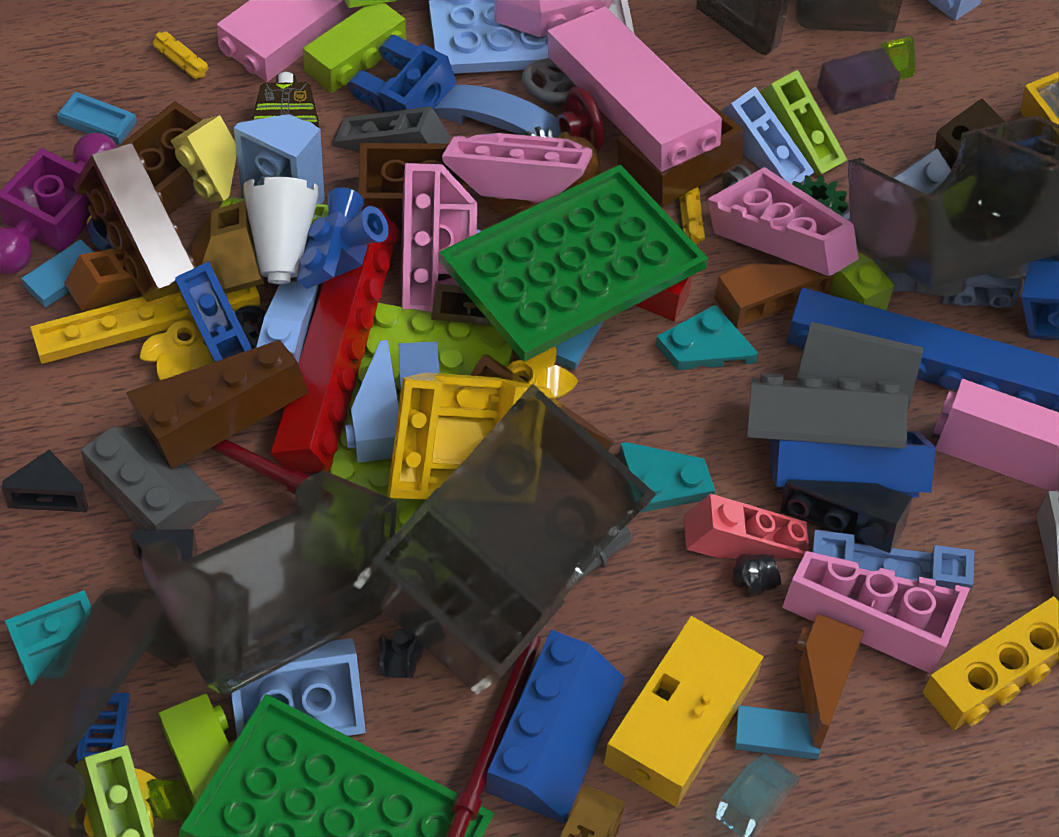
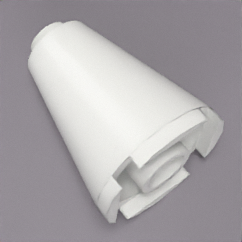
(280, 224)

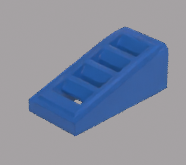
(119, 729)

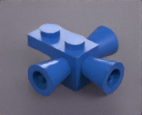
(341, 238)

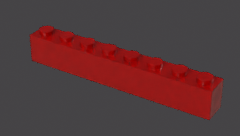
(332, 361)

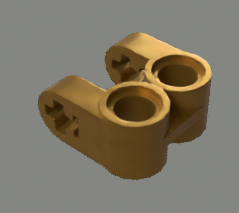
(594, 814)

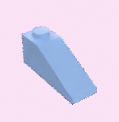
(766, 139)
(289, 317)
(374, 410)

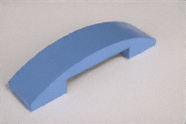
(495, 109)
(945, 564)

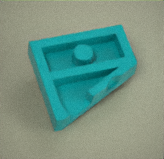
(705, 341)
(671, 475)
(44, 630)

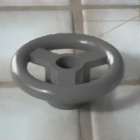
(554, 83)

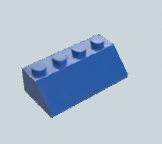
(896, 468)
(555, 728)

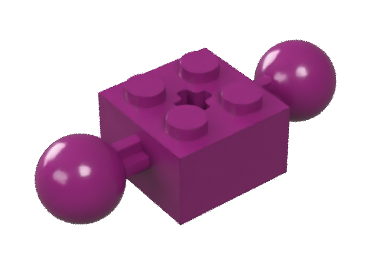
(44, 204)

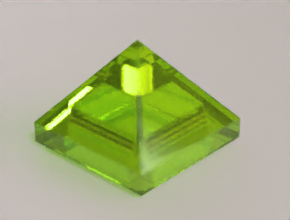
(168, 799)

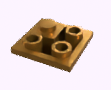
(229, 247)

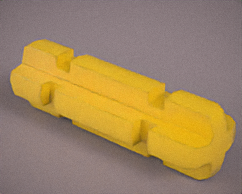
(180, 55)
(692, 215)

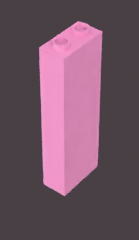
(272, 33)
(634, 88)
(1001, 434)

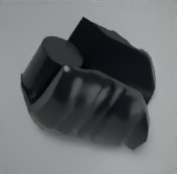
(757, 573)
(399, 655)

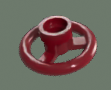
(578, 121)

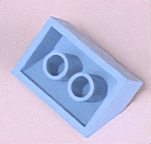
(279, 149)
(318, 684)

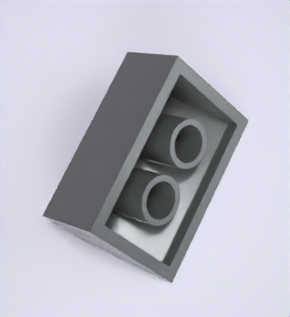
(854, 355)
(142, 482)

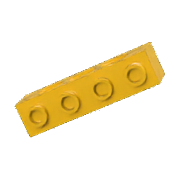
(961, 702)

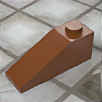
(100, 280)
(765, 290)
(824, 669)

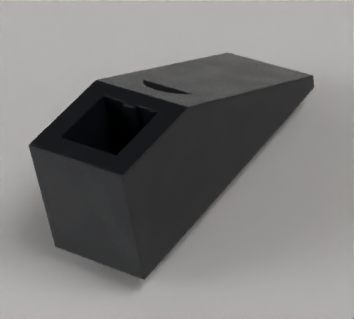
(855, 508)

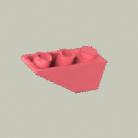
(732, 528)

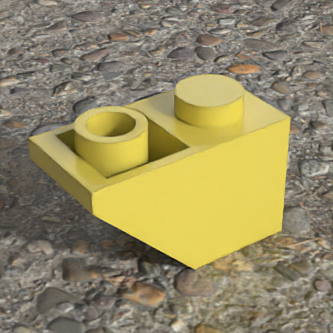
(209, 157)

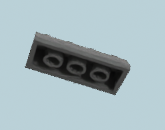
(828, 411)

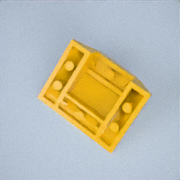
(441, 426)

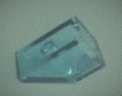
(755, 796)

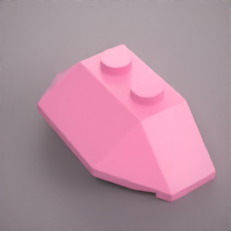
(541, 15)
(517, 164)
(434, 217)

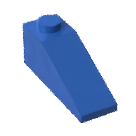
(212, 312)

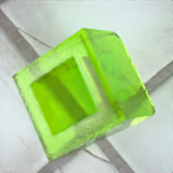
(902, 55)

